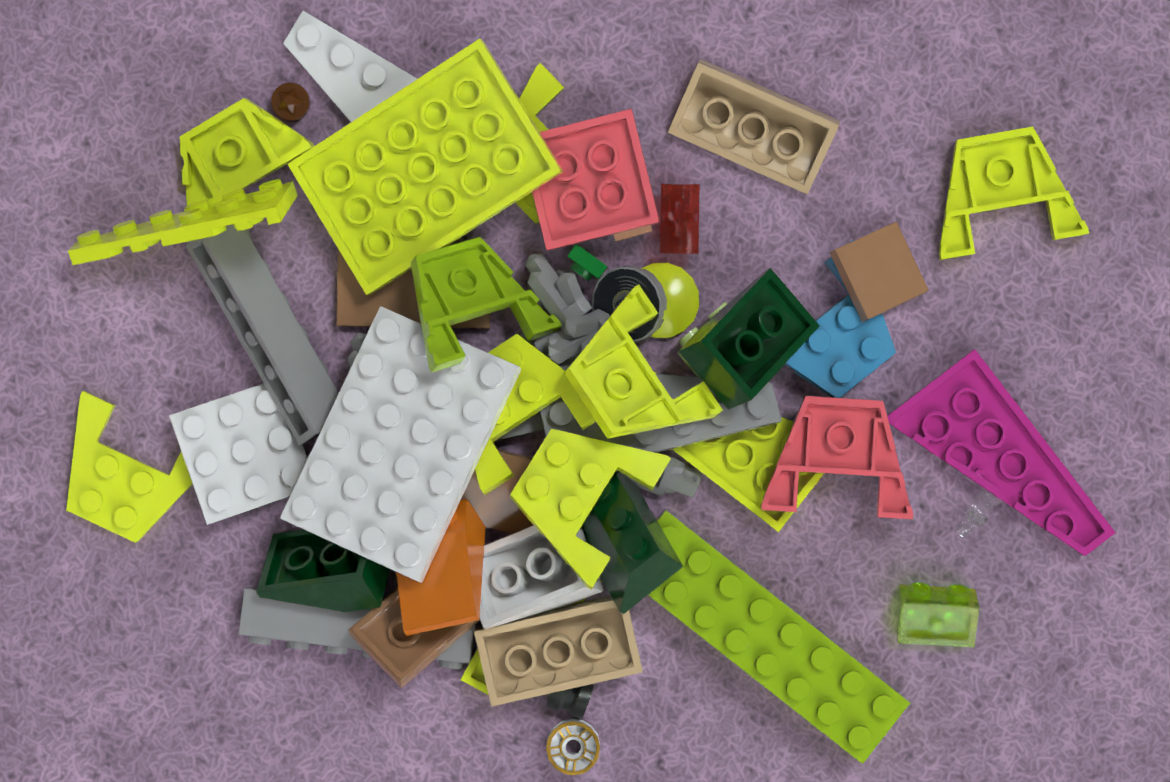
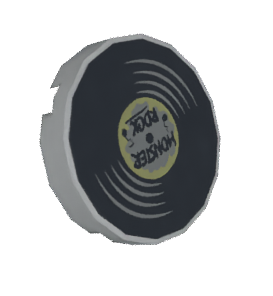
(616, 285)

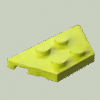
(236, 151)

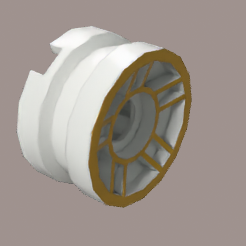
(571, 762)

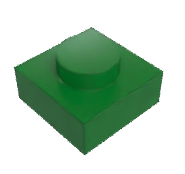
(586, 264)

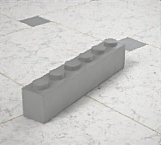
(267, 329)
(306, 625)

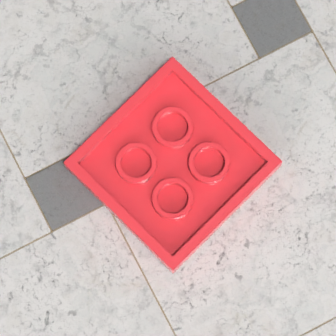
(601, 183)

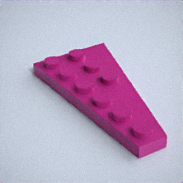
(988, 438)

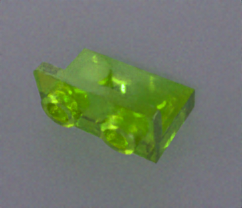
(937, 615)

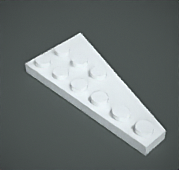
(343, 68)

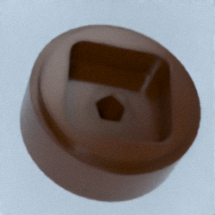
(290, 102)

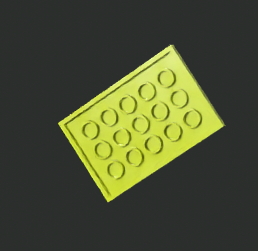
(425, 166)

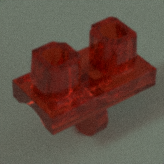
(679, 219)

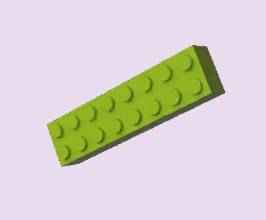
(776, 645)

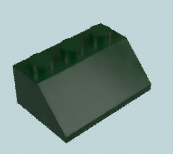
(632, 537)

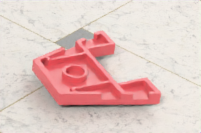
(840, 439)

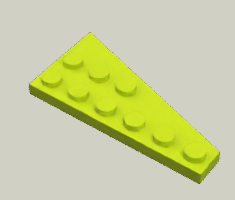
(195, 223)
(745, 464)

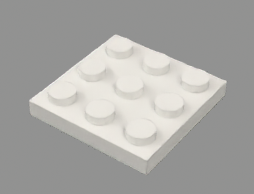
(238, 452)

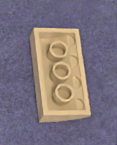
(754, 126)
(557, 651)

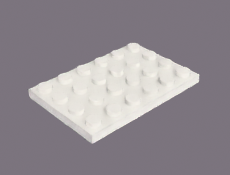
(399, 447)

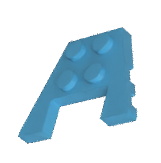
(842, 347)

